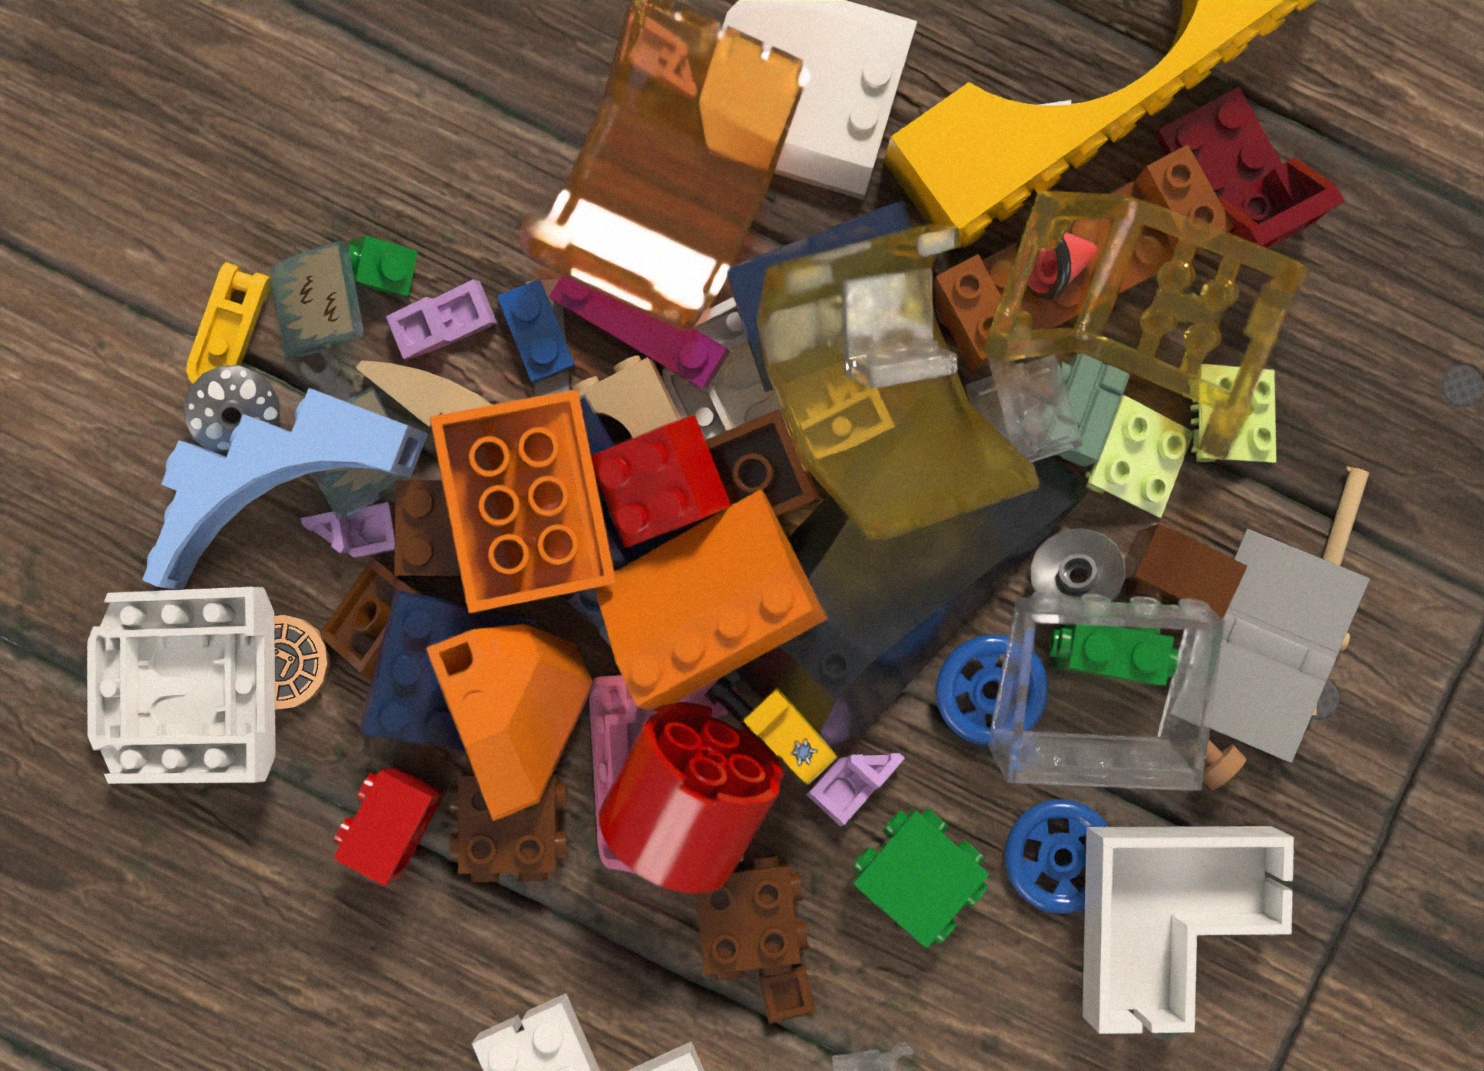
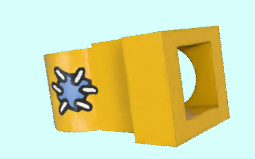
(790, 736)

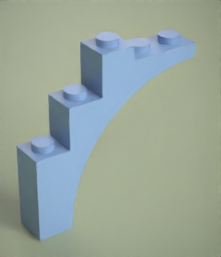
(261, 456)

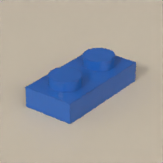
(536, 331)

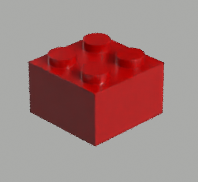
(660, 481)
(388, 824)

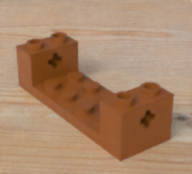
(973, 289)

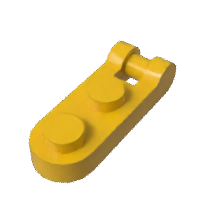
(226, 324)

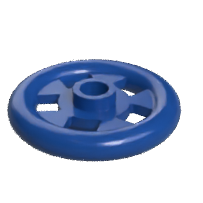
(952, 683)
(1024, 872)

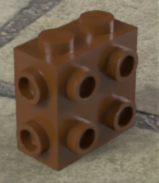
(517, 843)
(752, 921)

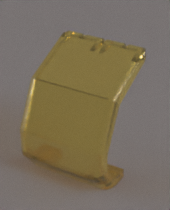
(886, 451)

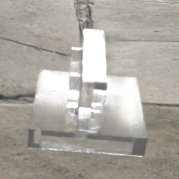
(1028, 406)

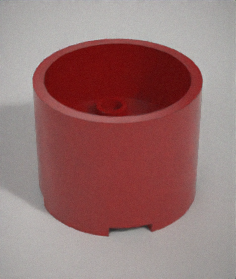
(689, 798)

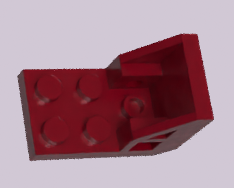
(1256, 190)

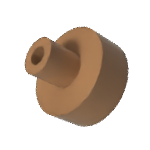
(1221, 764)

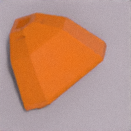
(513, 706)

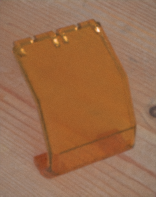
(671, 163)

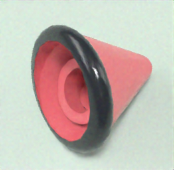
(1058, 266)

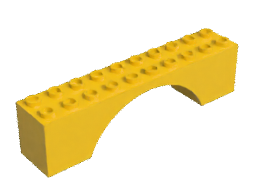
(987, 153)

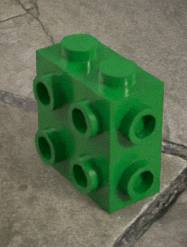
(1114, 652)
(920, 875)

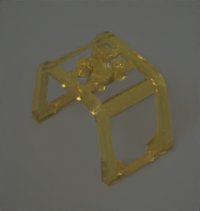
(1050, 219)

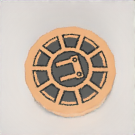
(299, 661)

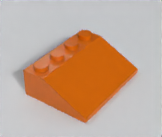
(522, 500)
(706, 603)

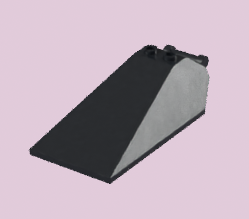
(893, 602)

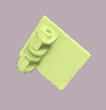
(1259, 436)
(1140, 457)

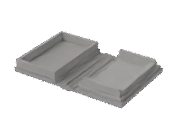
(1280, 643)

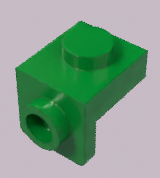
(382, 265)

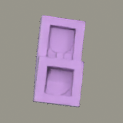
(441, 320)

